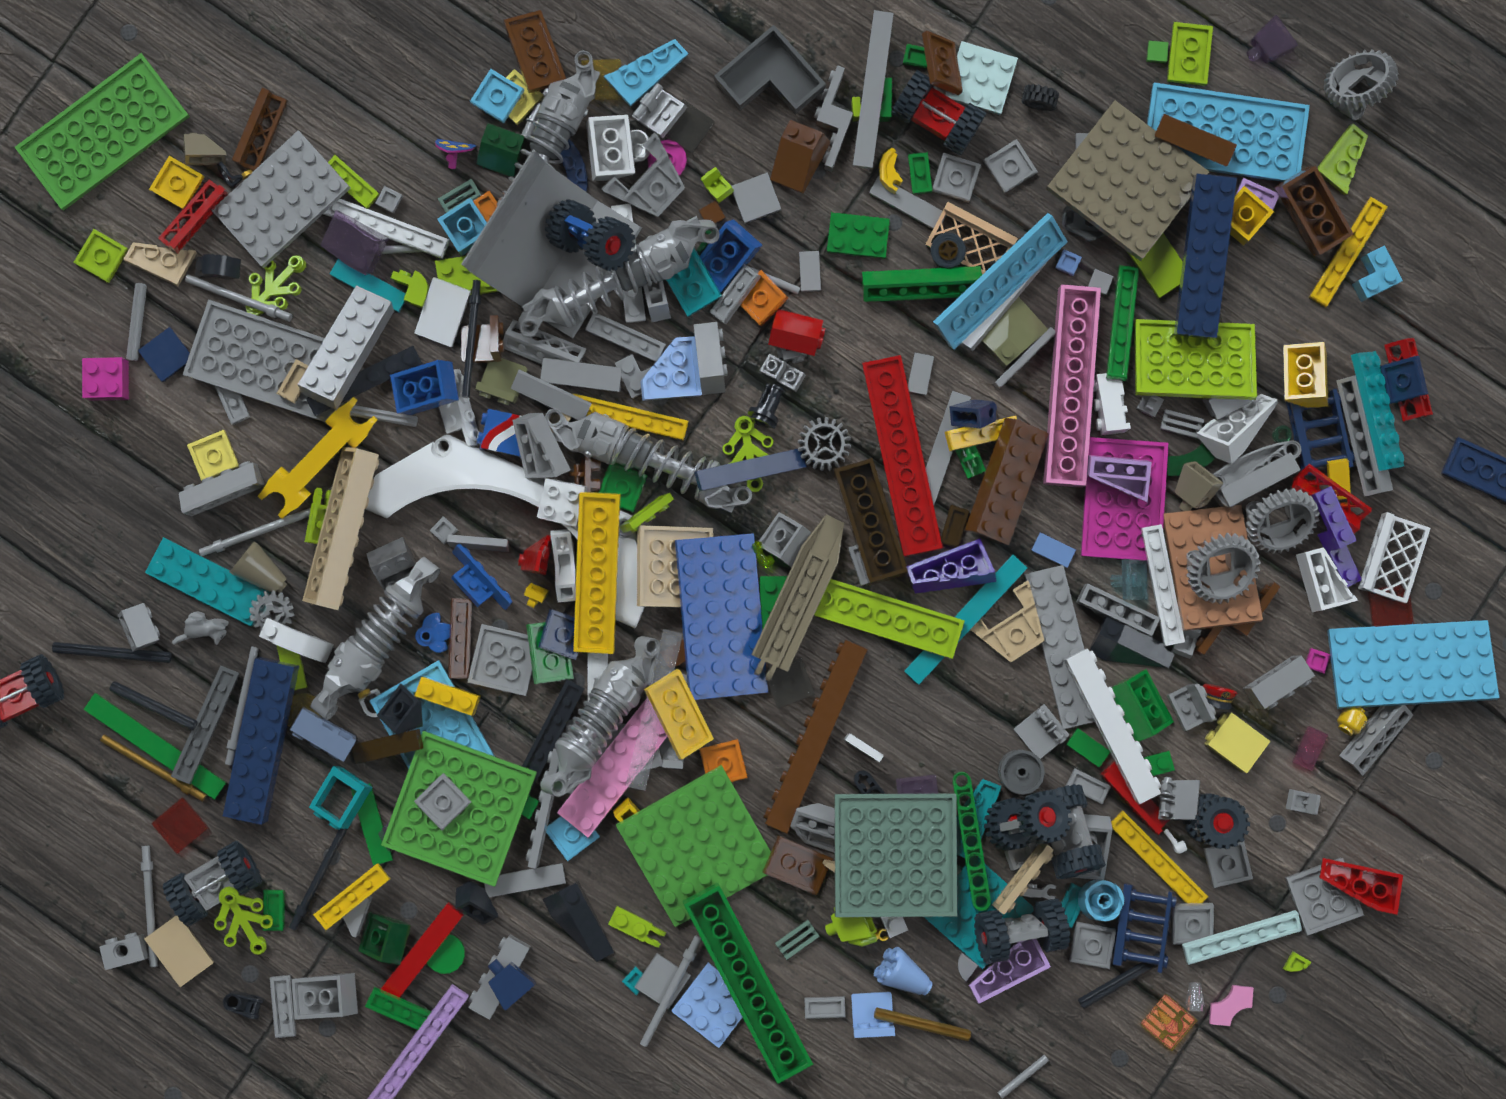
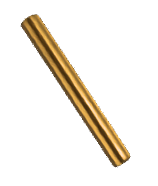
(922, 1024)

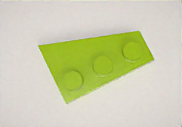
(1340, 162)

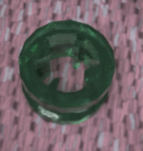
(1275, 434)

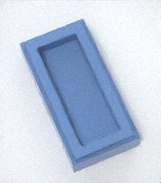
(1053, 550)

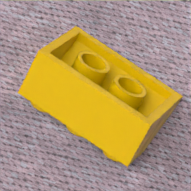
(1306, 374)

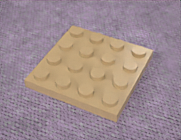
(658, 563)

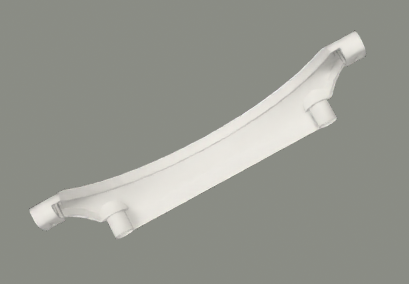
(474, 468)

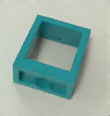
(354, 806)

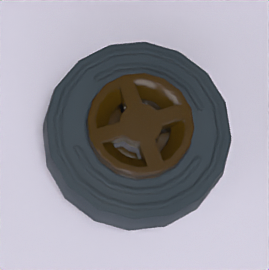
(948, 250)

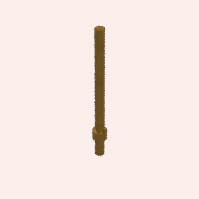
(185, 787)

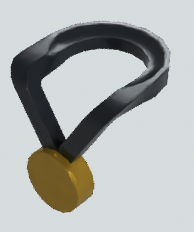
(222, 169)

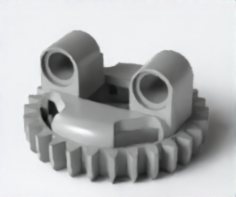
(1379, 77)
(1281, 535)
(1238, 555)

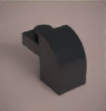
(218, 266)

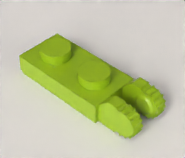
(316, 516)
(635, 926)

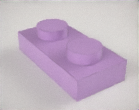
(1266, 195)

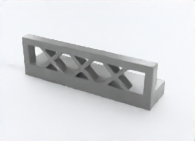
(540, 349)
(1375, 732)

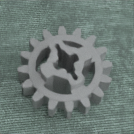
(280, 609)

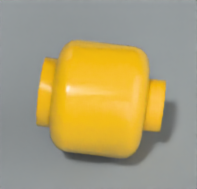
(1352, 720)

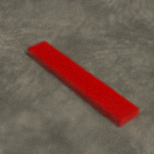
(423, 950)

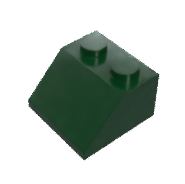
(500, 150)
(384, 938)

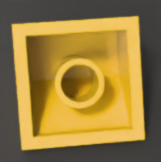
(1248, 215)

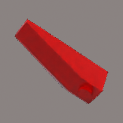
(536, 556)

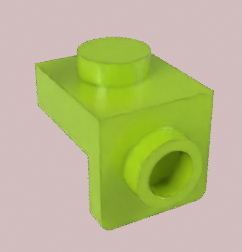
(716, 185)

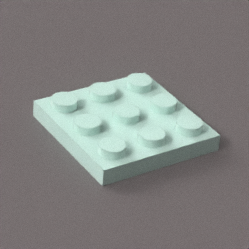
(983, 77)

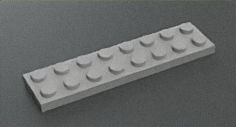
(1061, 641)

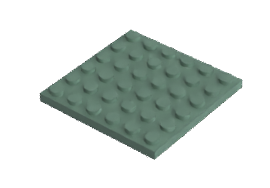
(895, 855)

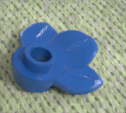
(437, 633)

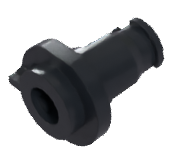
(766, 408)

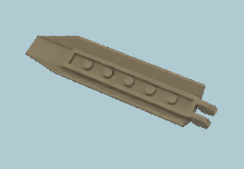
(799, 597)

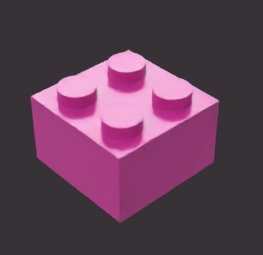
(105, 379)

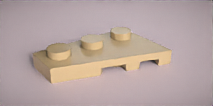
(160, 261)

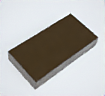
(954, 526)

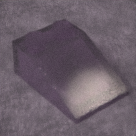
(354, 243)

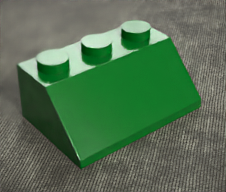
(1142, 705)

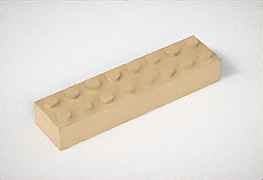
(341, 527)

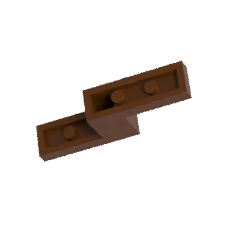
(1204, 642)

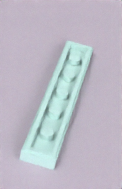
(1242, 937)

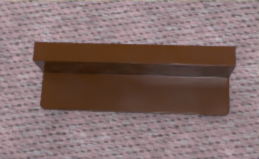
(1195, 140)

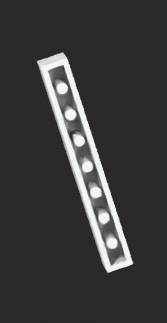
(1112, 726)

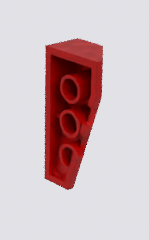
(1370, 886)

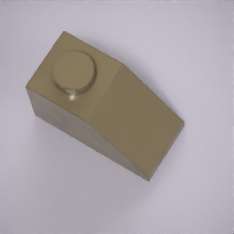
(202, 150)

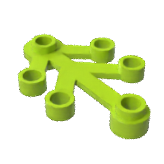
(272, 286)
(748, 448)
(241, 918)

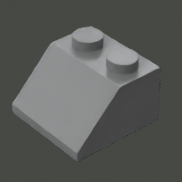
(784, 538)

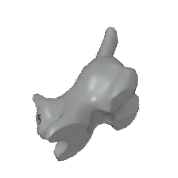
(198, 626)

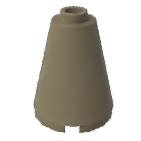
(259, 570)

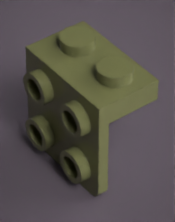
(498, 381)

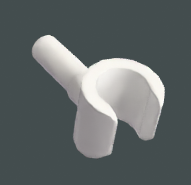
(1179, 847)

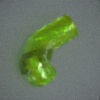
(760, 557)

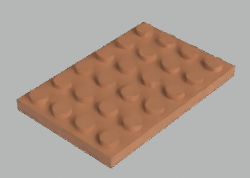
(1184, 534)

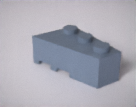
(323, 734)

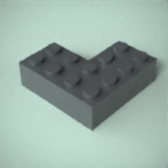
(774, 64)

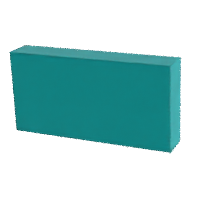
(1070, 903)

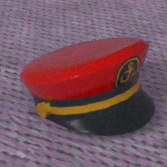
(1219, 696)

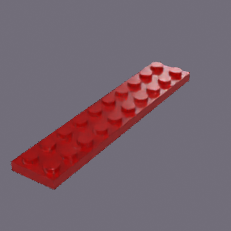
(902, 455)

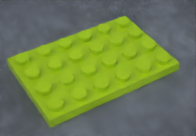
(1194, 365)

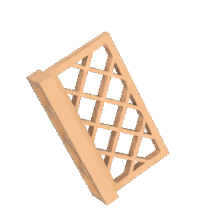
(977, 224)

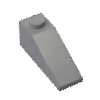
(657, 301)

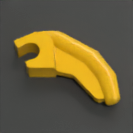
(887, 172)

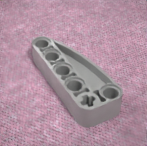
(1249, 463)

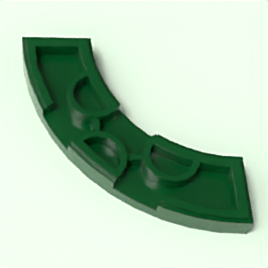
(1201, 455)

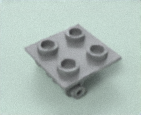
(1041, 731)
(1178, 799)

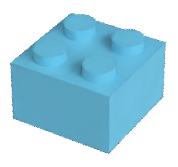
(463, 225)

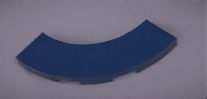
(575, 166)

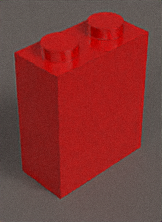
(796, 332)

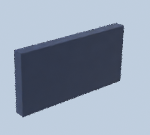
(1477, 468)

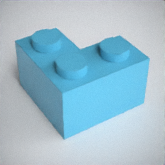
(1381, 273)

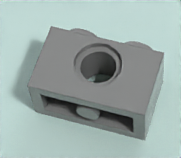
(114, 958)

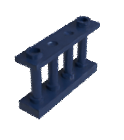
(1300, 427)
(1124, 934)

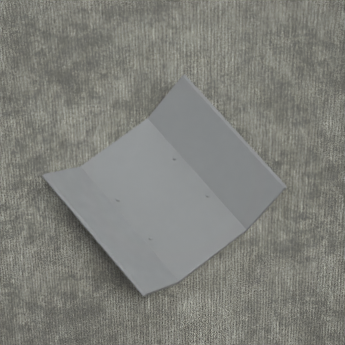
(514, 247)

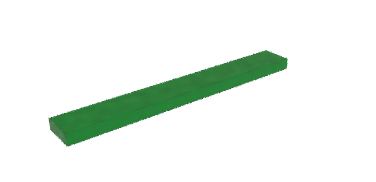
(150, 742)

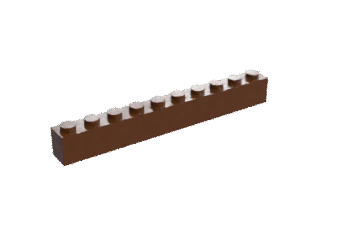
(815, 736)

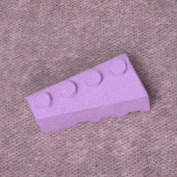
(1024, 962)

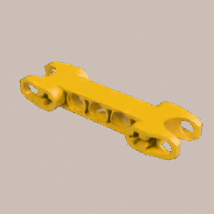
(292, 484)

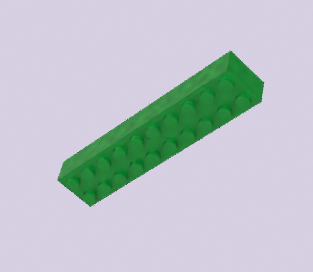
(747, 982)

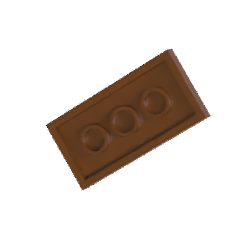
(534, 50)

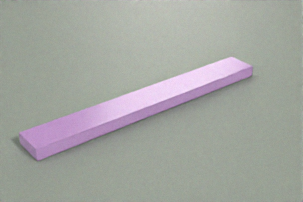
(420, 1044)

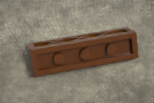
(253, 126)

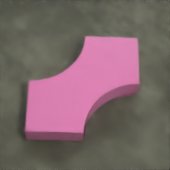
(1238, 999)

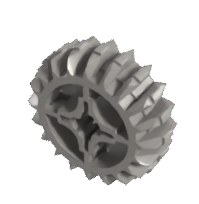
(831, 450)

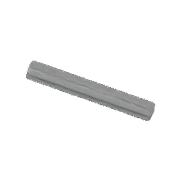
(136, 322)
(385, 416)

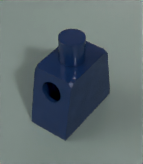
(981, 413)
(509, 983)

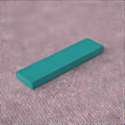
(368, 282)

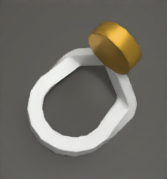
(362, 695)

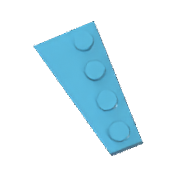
(646, 71)

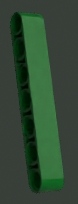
(968, 851)

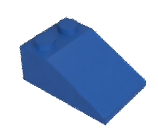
(729, 253)

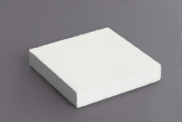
(863, 747)

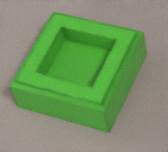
(1157, 52)

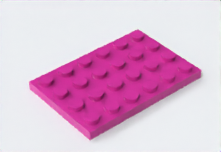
(1114, 517)

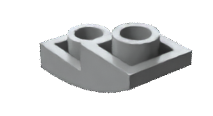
(782, 372)

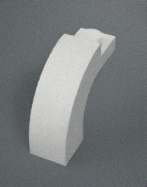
(564, 565)
(296, 641)

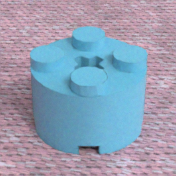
(1110, 905)

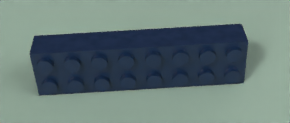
(1205, 256)
(261, 740)

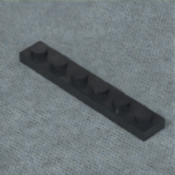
(374, 376)
(553, 727)

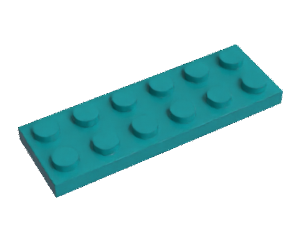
(1377, 410)
(204, 580)

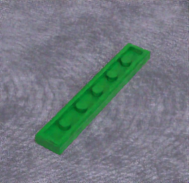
(1122, 323)

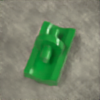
(970, 461)

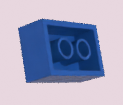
(424, 387)

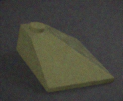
(1013, 333)

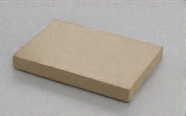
(179, 950)

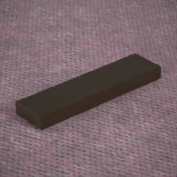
(387, 746)

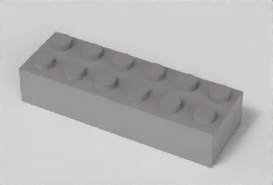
(346, 347)

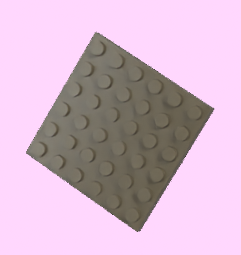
(1126, 180)

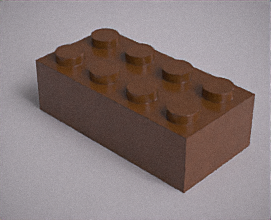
(1314, 210)

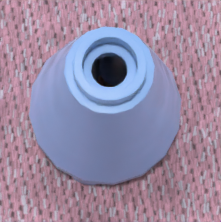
(902, 973)

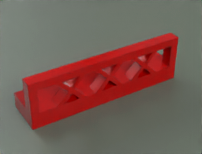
(196, 219)
(1421, 403)
(1310, 487)
(1147, 811)

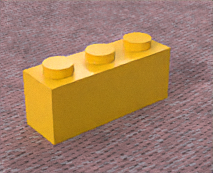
(447, 696)

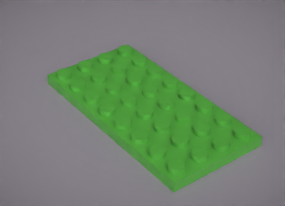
(102, 131)

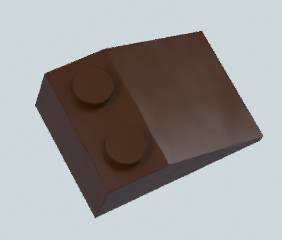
(798, 156)

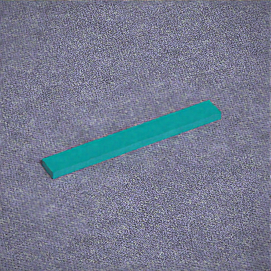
(971, 613)

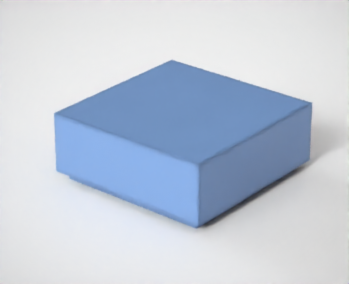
(1068, 262)

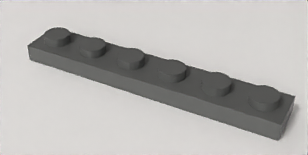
(207, 722)

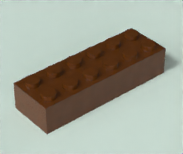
(1006, 481)

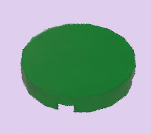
(448, 955)

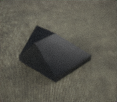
(402, 710)

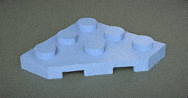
(674, 372)

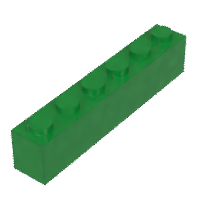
(918, 283)

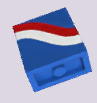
(498, 432)

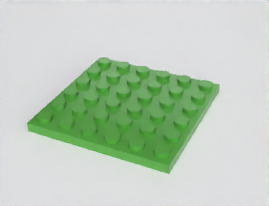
(482, 833)
(695, 841)

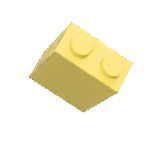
(1236, 742)

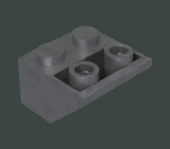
(391, 562)

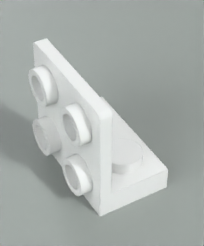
(560, 501)

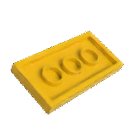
(679, 714)

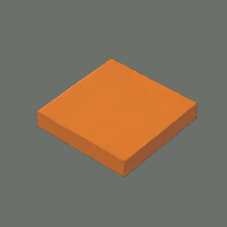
(763, 299)
(725, 754)

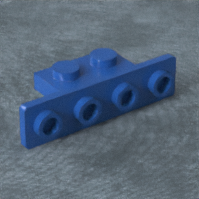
(476, 582)

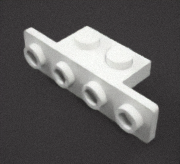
(460, 415)

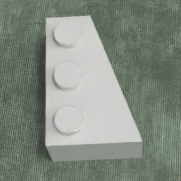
(1110, 405)

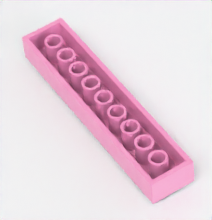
(1072, 386)

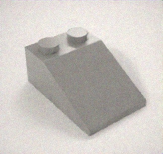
(1100, 833)
(324, 996)

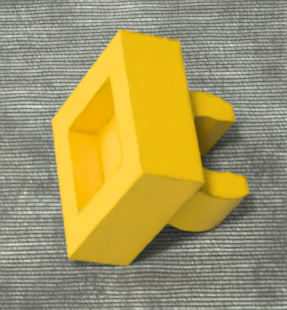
(535, 594)

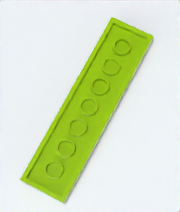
(890, 618)

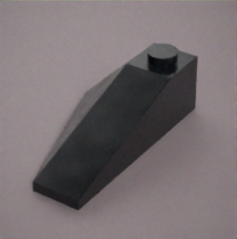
(1127, 645)
(576, 916)

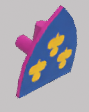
(453, 148)

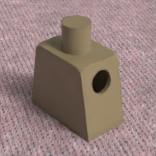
(1196, 486)

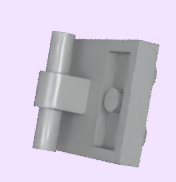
(659, 111)

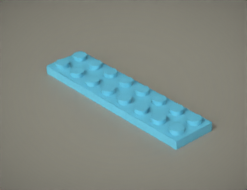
(1000, 281)

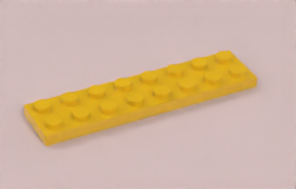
(596, 572)

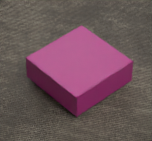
(1317, 660)

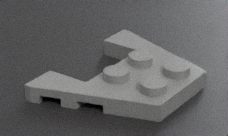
(655, 187)

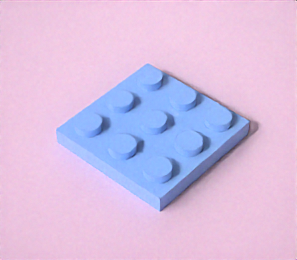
(709, 1006)

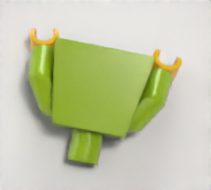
(855, 930)

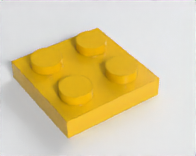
(176, 182)

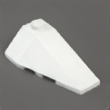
(1235, 431)

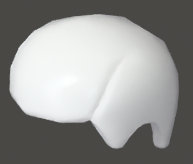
(638, 138)

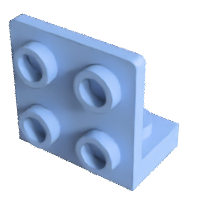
(863, 1014)

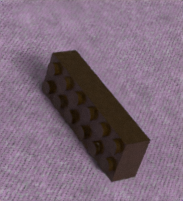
(870, 522)

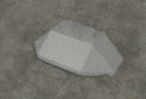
(815, 825)

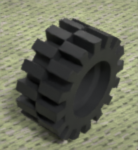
(1040, 97)

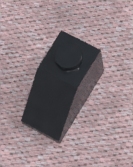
(475, 903)

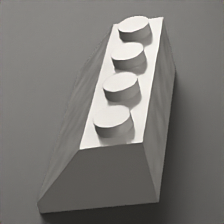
(221, 489)

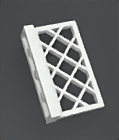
(1377, 553)

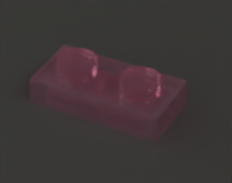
(1310, 748)

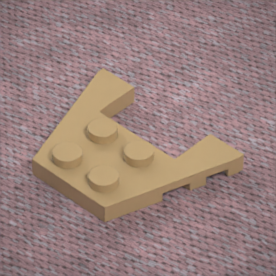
(1016, 633)

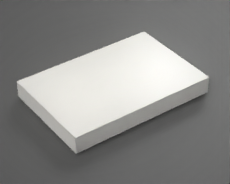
(442, 312)

